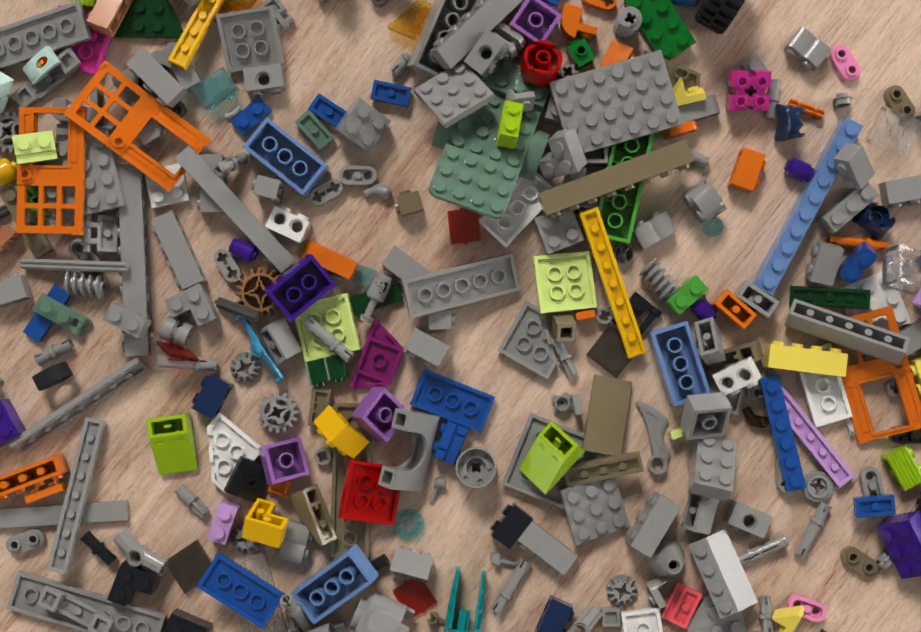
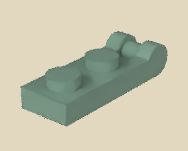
(60, 314)

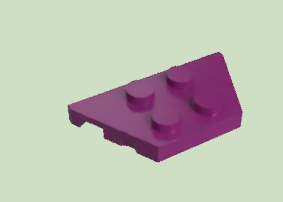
(378, 359)

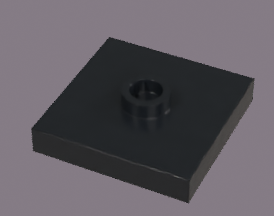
(247, 480)

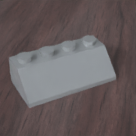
(722, 573)

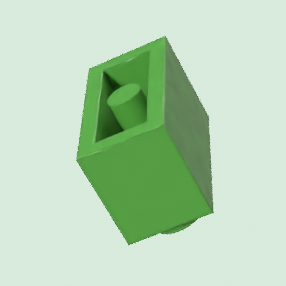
(686, 295)

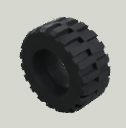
(718, 14)

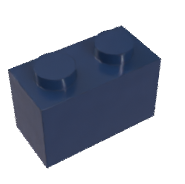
(212, 395)
(555, 616)

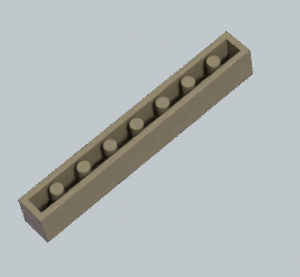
(615, 178)

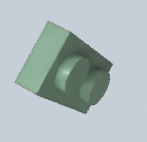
(314, 130)

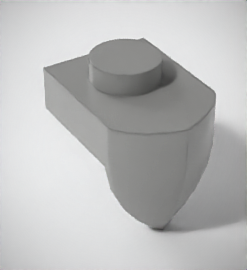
(525, 98)
(655, 596)

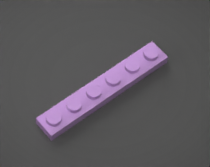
(816, 443)

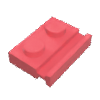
(681, 605)

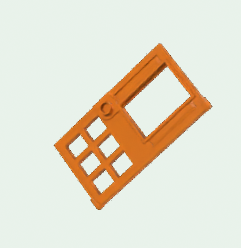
(133, 123)
(52, 176)
(876, 369)

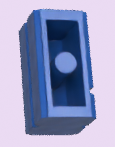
(451, 442)

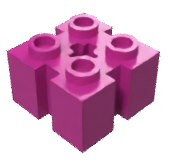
(739, 81)

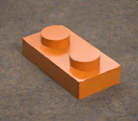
(38, 493)

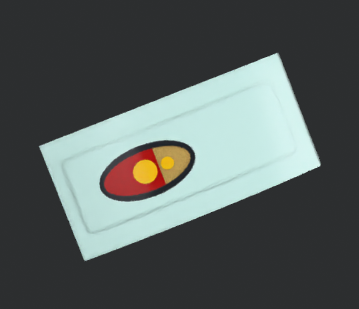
(40, 65)

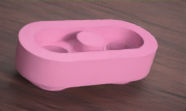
(843, 63)
(809, 604)

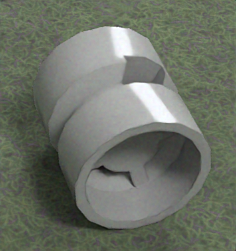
(175, 331)

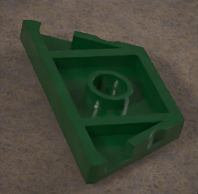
(150, 20)

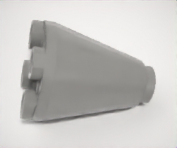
(666, 552)

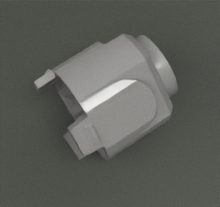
(380, 615)

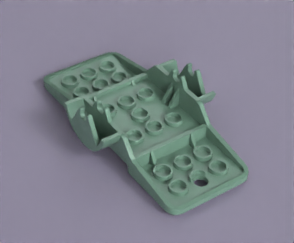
(472, 167)

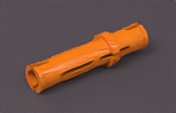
(852, 242)

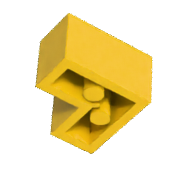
(340, 433)
(263, 525)

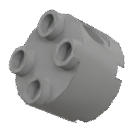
(704, 201)

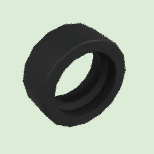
(52, 376)

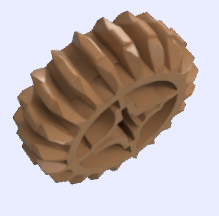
(259, 284)

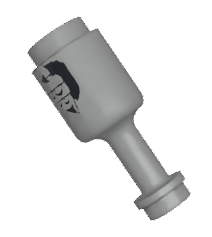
(377, 293)

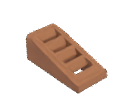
(7, 237)

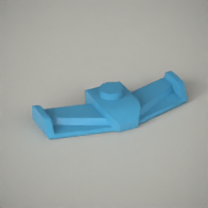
(259, 350)

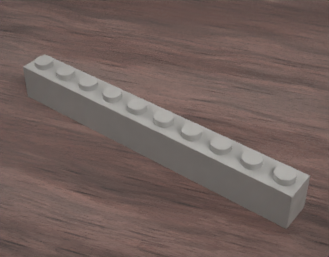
(135, 251)

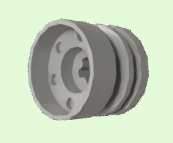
(475, 479)

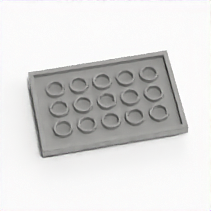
(617, 102)

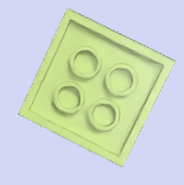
(564, 282)
(337, 318)

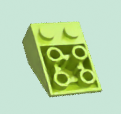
(172, 443)
(550, 457)

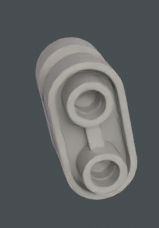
(511, 37)

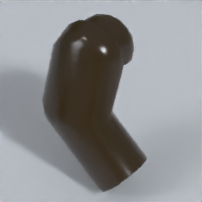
(755, 420)

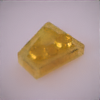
(412, 20)

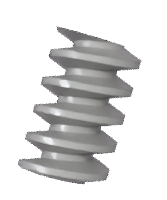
(627, 23)
(658, 279)
(85, 287)

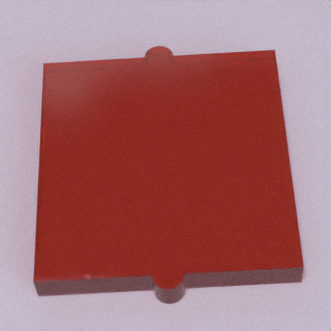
(463, 226)
(177, 352)
(415, 595)

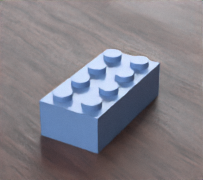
(286, 157)
(678, 362)
(335, 584)

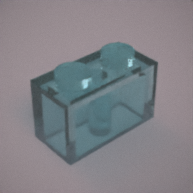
(215, 89)

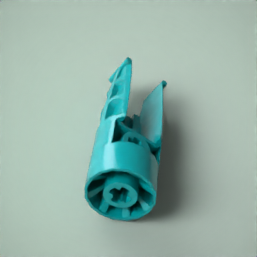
(464, 615)

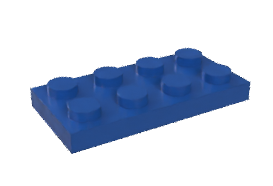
(452, 400)
(240, 590)

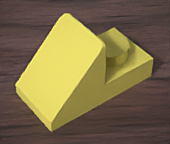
(685, 97)
(788, 618)

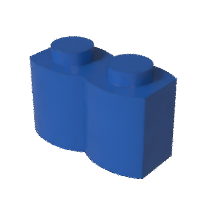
(861, 259)

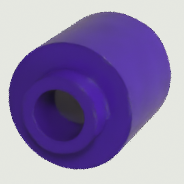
(799, 170)
(243, 250)
(703, 309)

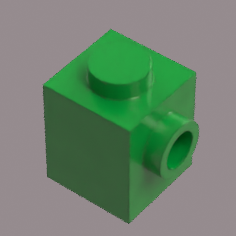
(580, 53)

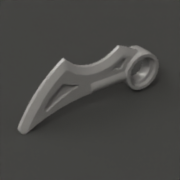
(655, 425)

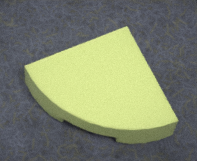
(675, 433)

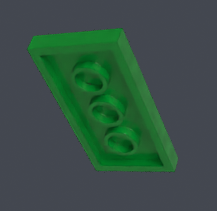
(663, 26)

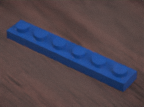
(782, 433)

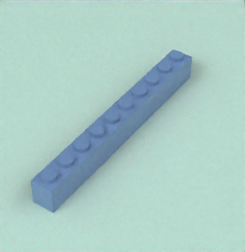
(805, 208)

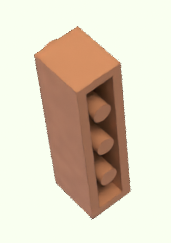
(108, 16)

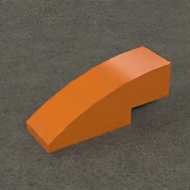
(330, 259)

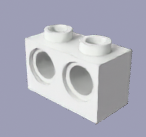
(286, 228)
(735, 373)

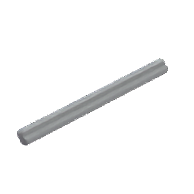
(74, 265)

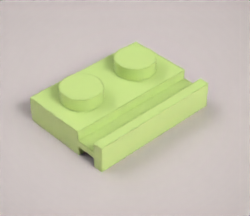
(34, 147)

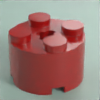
(541, 63)

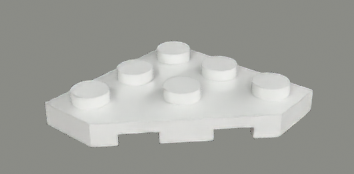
(226, 446)

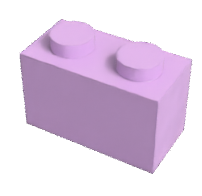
(224, 521)

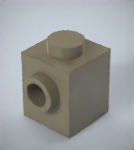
(408, 203)
(563, 327)

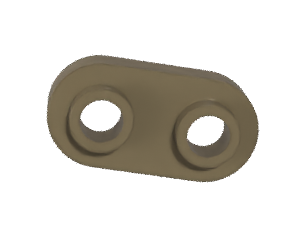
(900, 102)
(859, 562)

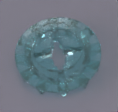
(417, 520)

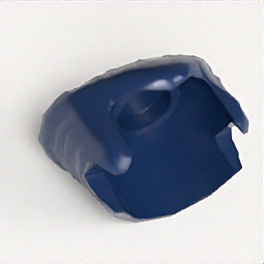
(788, 122)
(875, 220)

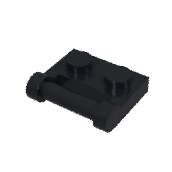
(638, 306)

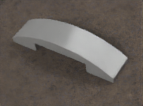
(30, 94)
(75, 608)

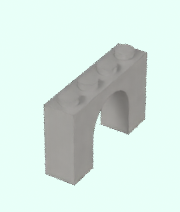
(186, 78)
(413, 472)

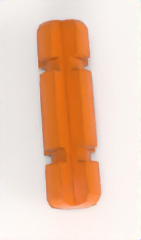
(810, 110)

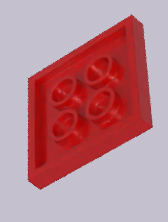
(364, 498)

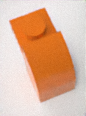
(570, 24)

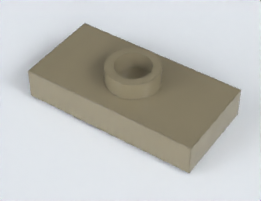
(319, 401)

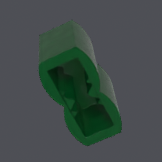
(326, 369)

